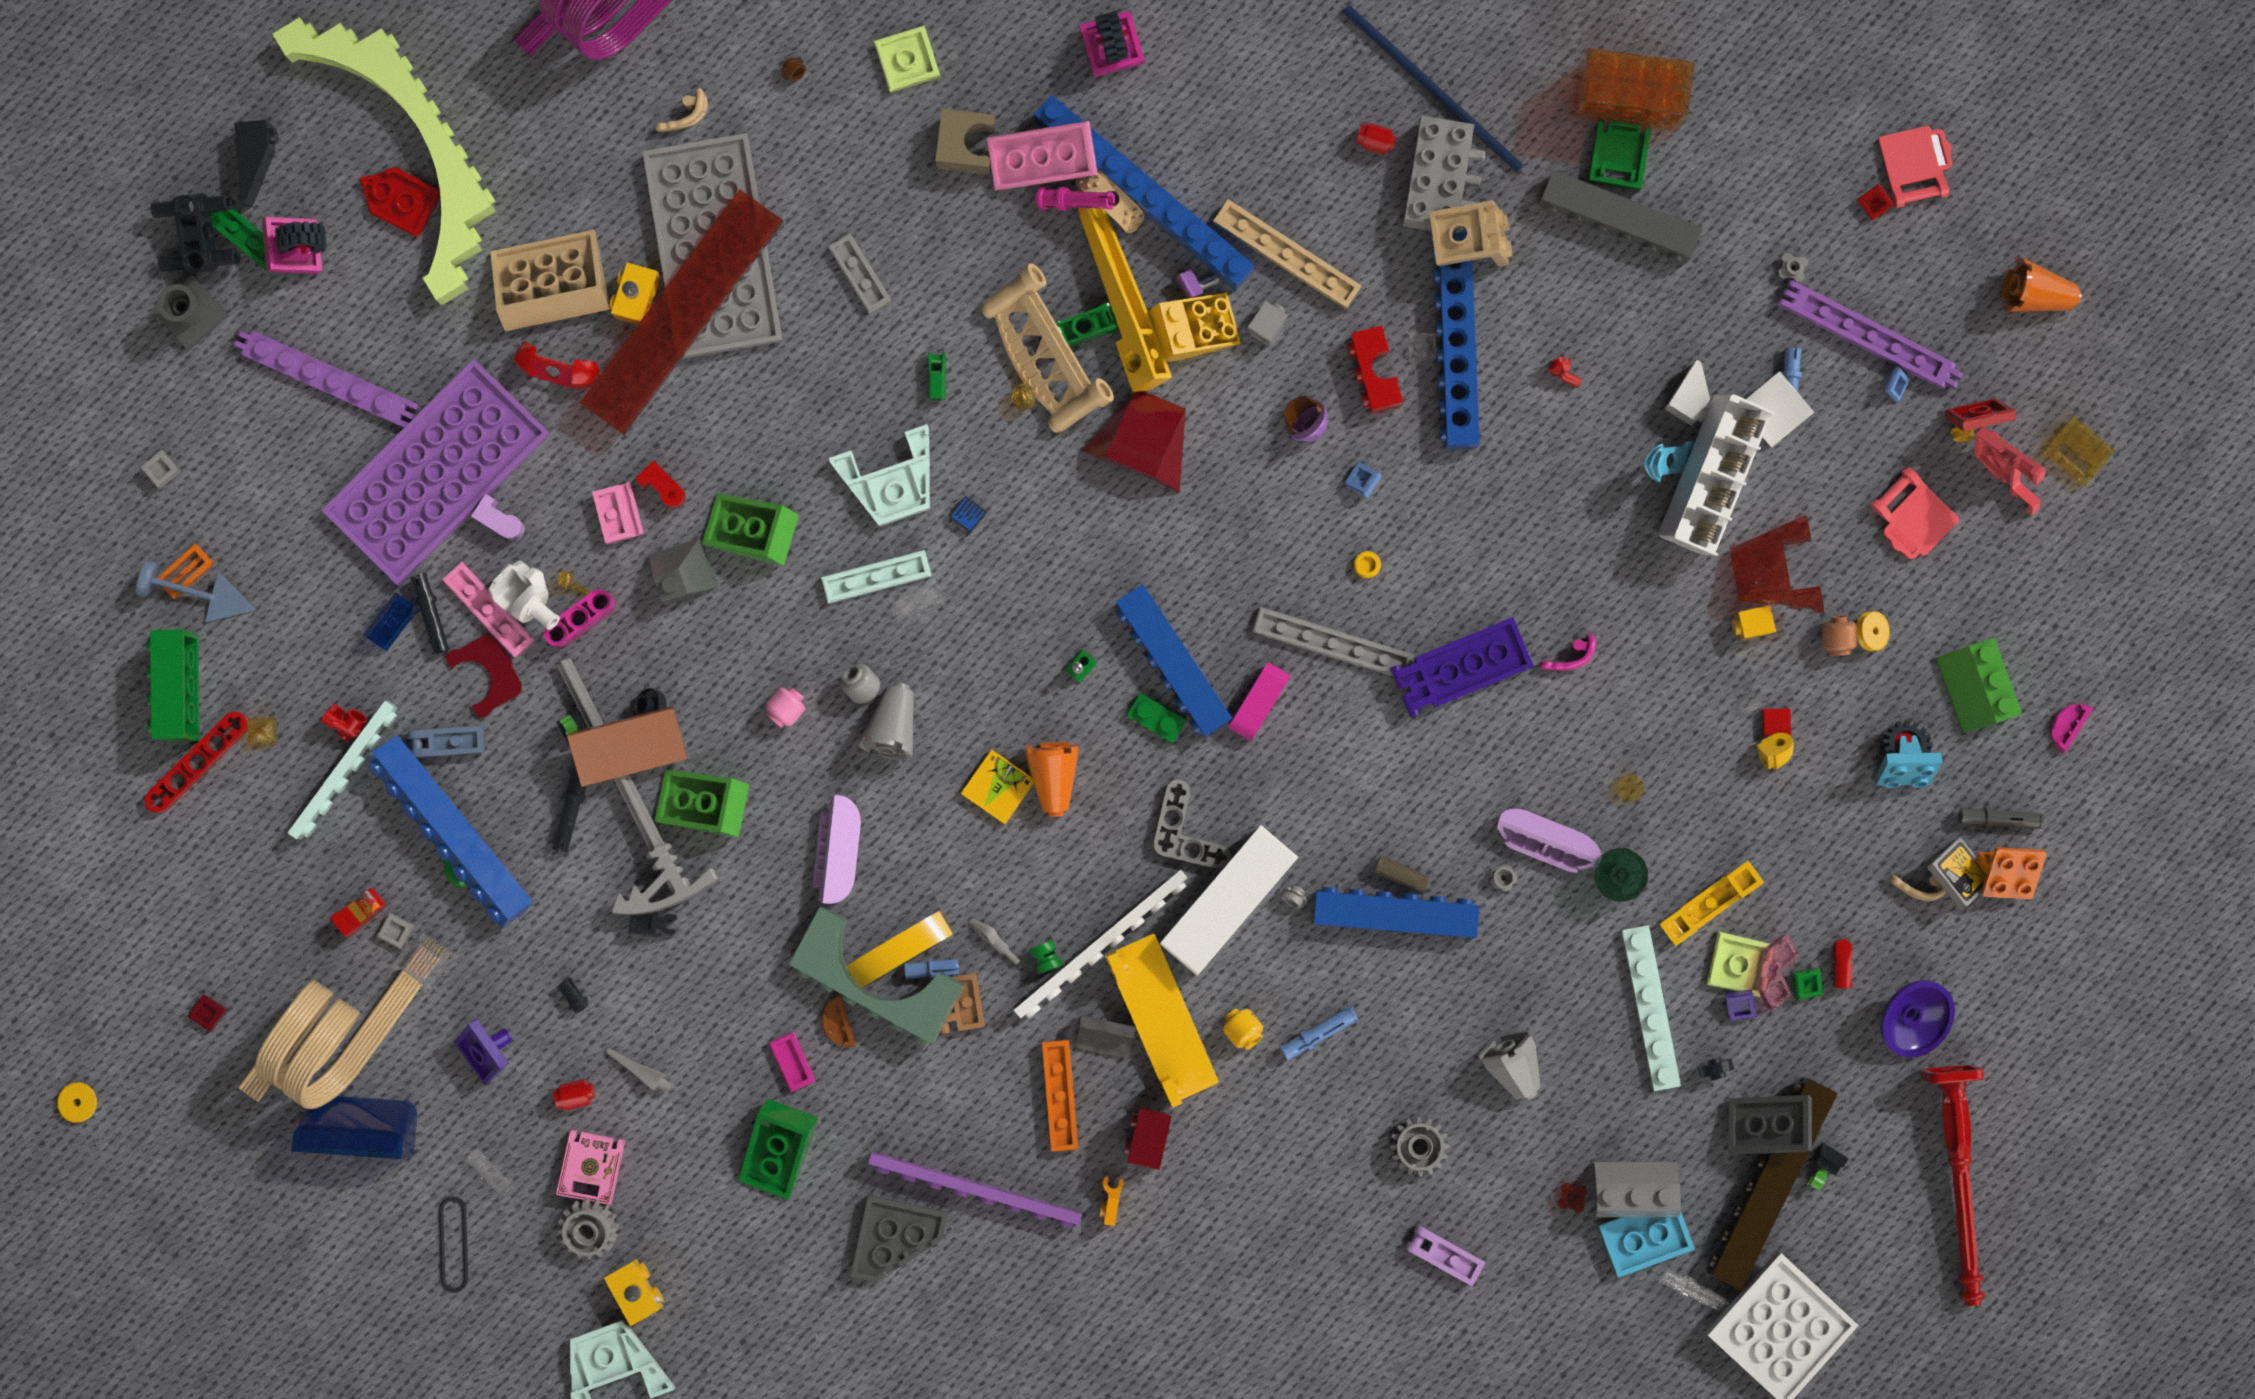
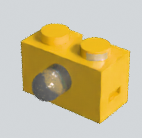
(635, 293)
(634, 1292)

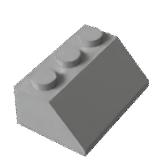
(1637, 1189)

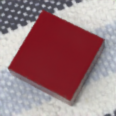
(207, 1012)

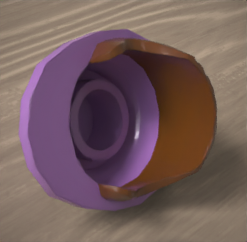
(1305, 418)

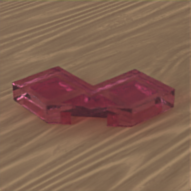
(1770, 981)

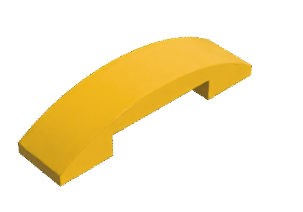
(1711, 902)
(899, 949)

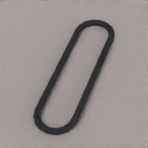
(465, 1250)

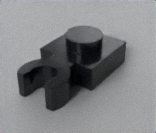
(648, 923)

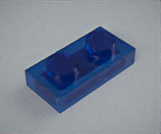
(391, 621)

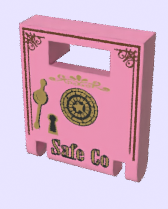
(591, 1163)

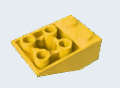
(1194, 326)

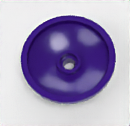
(1917, 1018)

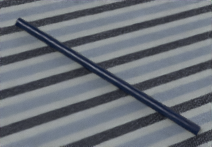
(1432, 88)

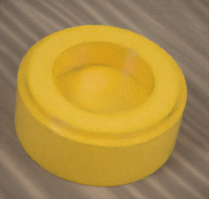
(1367, 565)

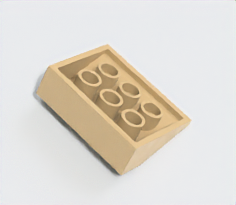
(549, 280)

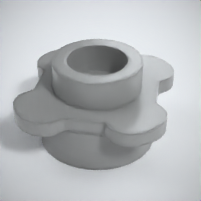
(1786, 271)

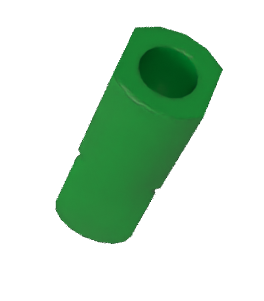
(936, 379)

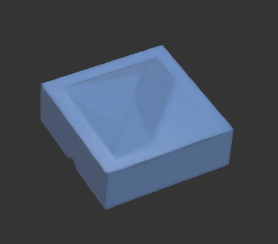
(1362, 479)

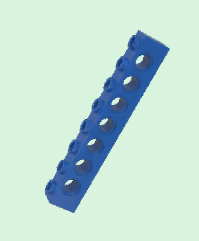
(1467, 435)

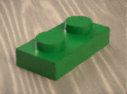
(1156, 718)

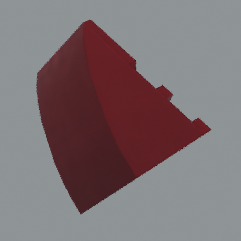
(1144, 438)

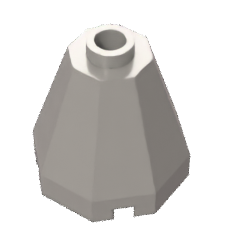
(1514, 1064)

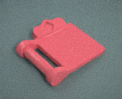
(1914, 158)
(1918, 520)

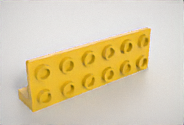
(1161, 1019)

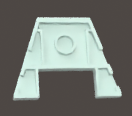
(895, 490)
(612, 1355)

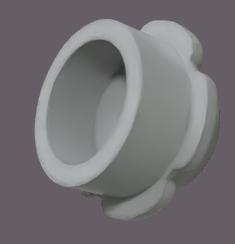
(1507, 871)
(1294, 896)

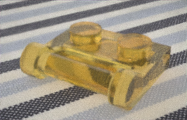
(2082, 444)

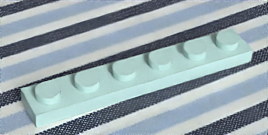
(337, 780)
(1650, 1008)

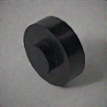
(1715, 1068)

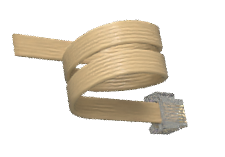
(420, 968)

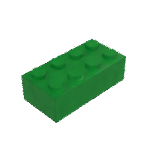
(173, 686)

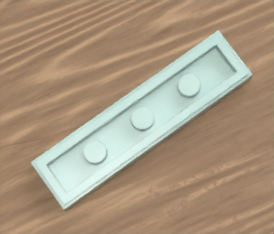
(876, 577)

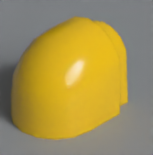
(1775, 750)

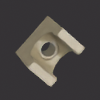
(954, 132)

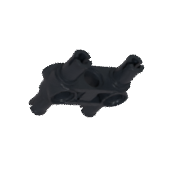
(195, 233)

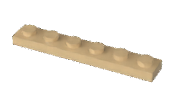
(1287, 254)

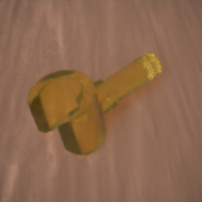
(566, 581)

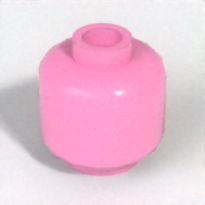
(785, 706)

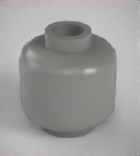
(860, 683)

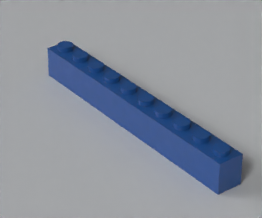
(1157, 202)

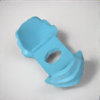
(1656, 460)

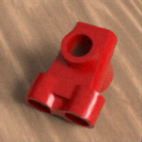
(347, 724)

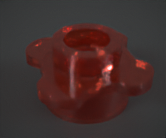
(1576, 1204)

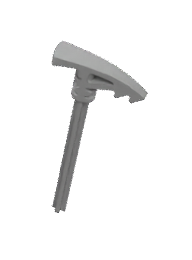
(658, 850)

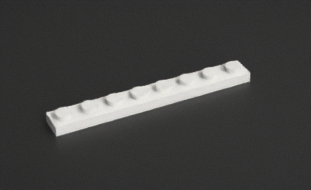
(1093, 952)

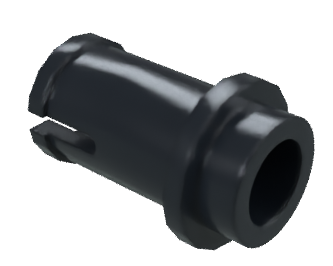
(573, 996)

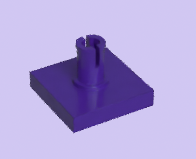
(483, 1051)

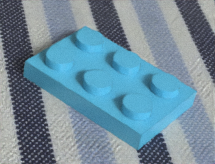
(1644, 1241)

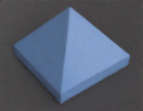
(1895, 383)

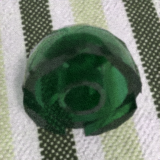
(1632, 874)

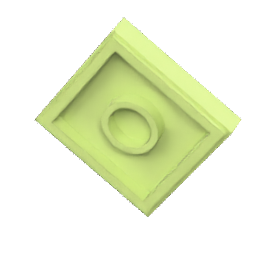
(907, 59)
(1735, 963)

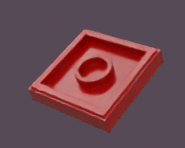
(1980, 414)

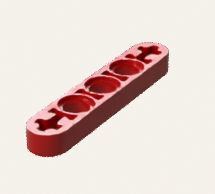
(184, 765)

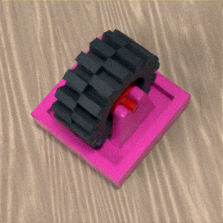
(1111, 43)
(293, 245)

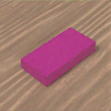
(792, 1062)

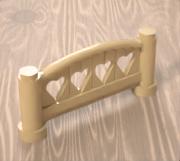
(1081, 395)

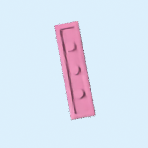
(493, 617)

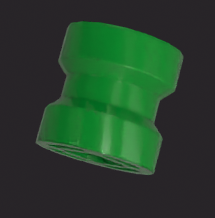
(1045, 957)

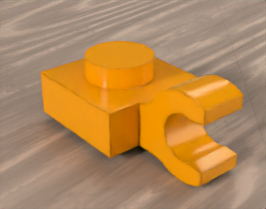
(1110, 1207)

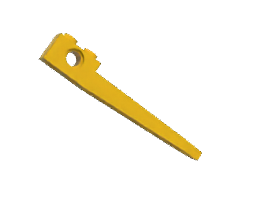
(1139, 344)

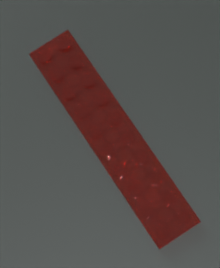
(681, 312)

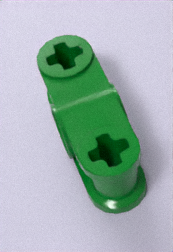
(1095, 318)

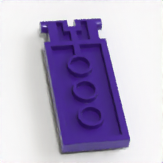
(1463, 666)

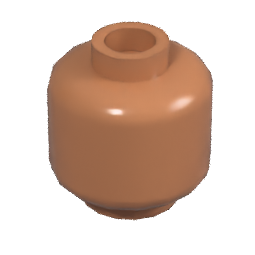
(1839, 635)

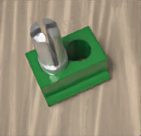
(1078, 671)

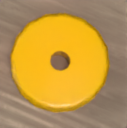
(1872, 631)
(67, 1106)

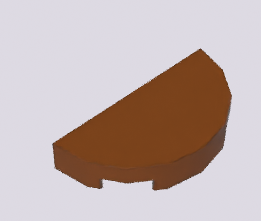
(837, 1024)

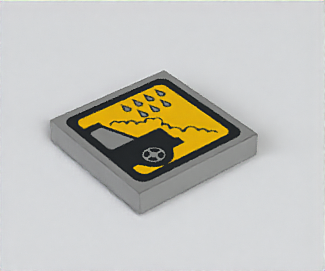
(1958, 873)

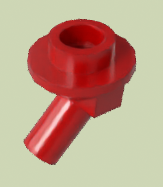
(1560, 367)

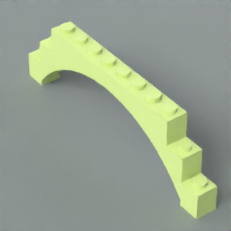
(461, 195)

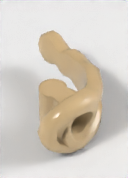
(697, 104)
(1931, 882)

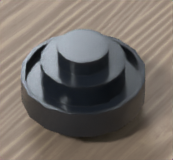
(648, 701)

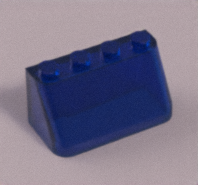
(358, 1128)

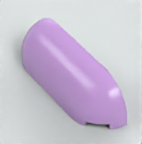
(1547, 840)
(836, 850)

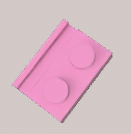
(618, 513)

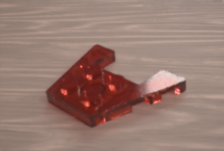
(1762, 569)

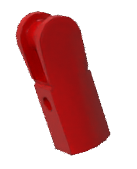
(1842, 964)

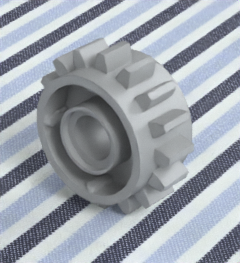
(1434, 1146)
(584, 1242)

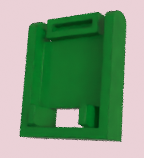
(1621, 152)

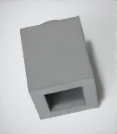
(1267, 322)

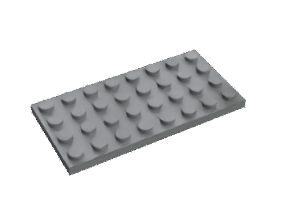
(687, 194)

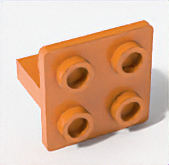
(2011, 872)

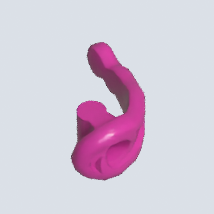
(1578, 646)

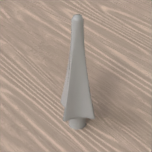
(650, 1077)

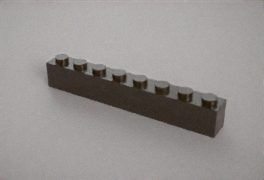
(1765, 1197)

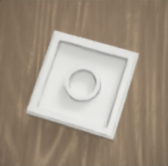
(1787, 404)

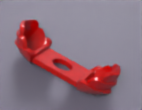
(576, 376)

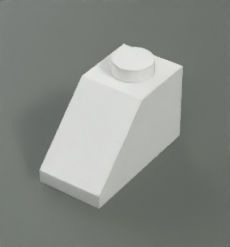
(1691, 396)

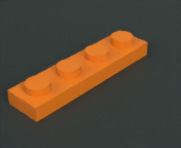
(1060, 1095)

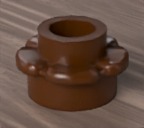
(793, 69)

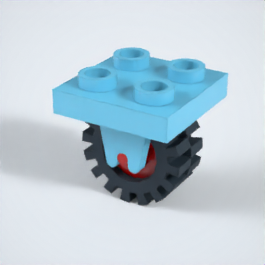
(1907, 757)

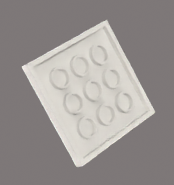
(1781, 1328)

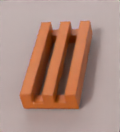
(208, 563)

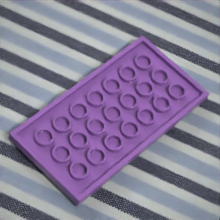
(436, 472)

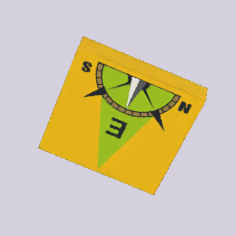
(998, 787)

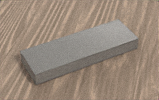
(859, 274)

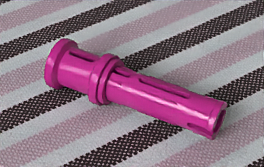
(1066, 199)

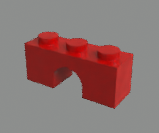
(1378, 392)

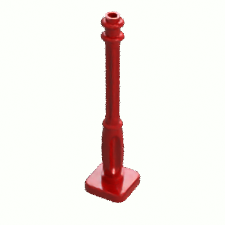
(1958, 1143)

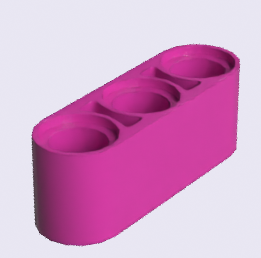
(593, 616)
(1259, 701)

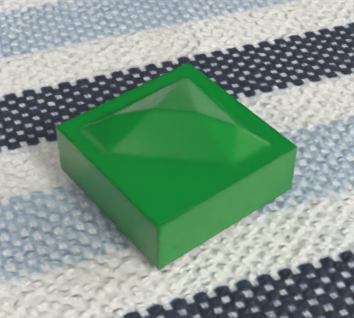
(1807, 983)

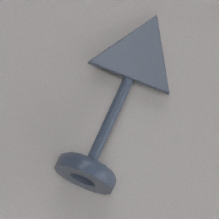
(224, 600)

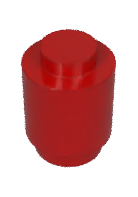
(1376, 138)
(574, 1095)

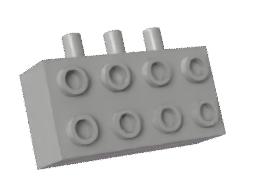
(1439, 169)

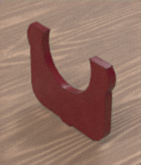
(504, 679)

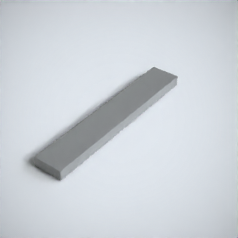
(1329, 642)

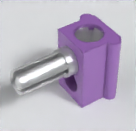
(1191, 287)

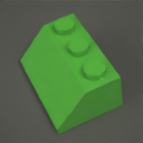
(1978, 685)

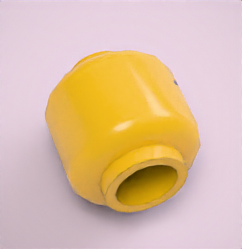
(1243, 1028)

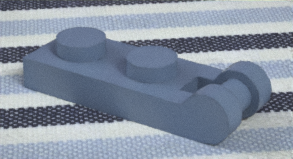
(448, 741)

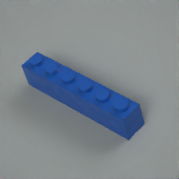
(1173, 661)
(1396, 914)

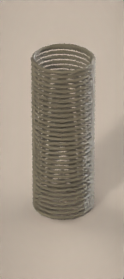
(1399, 878)

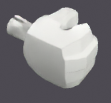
(523, 594)

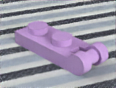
(1446, 1255)

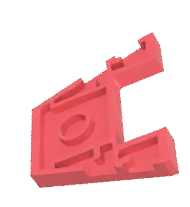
(2008, 464)

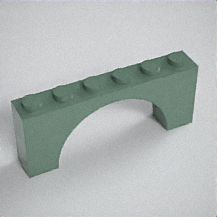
(822, 959)

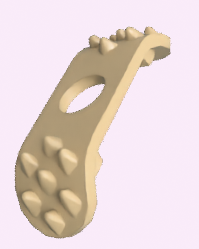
(1126, 212)

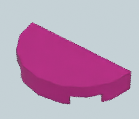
(2067, 725)

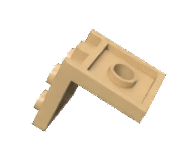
(1484, 237)

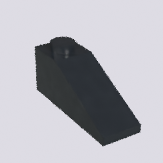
(254, 155)

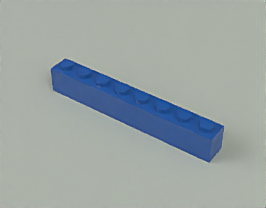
(449, 831)

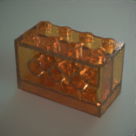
(1633, 89)

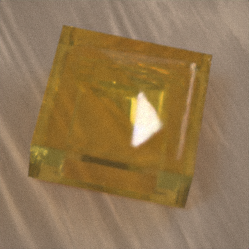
(262, 731)

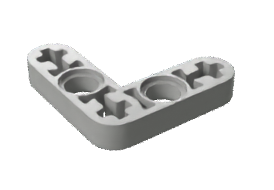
(1181, 841)

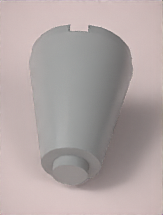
(892, 724)

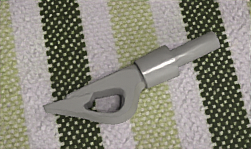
(991, 937)

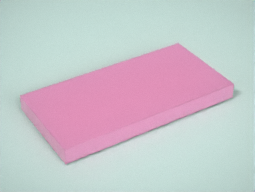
(1042, 156)

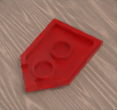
(400, 199)

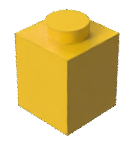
(1753, 623)

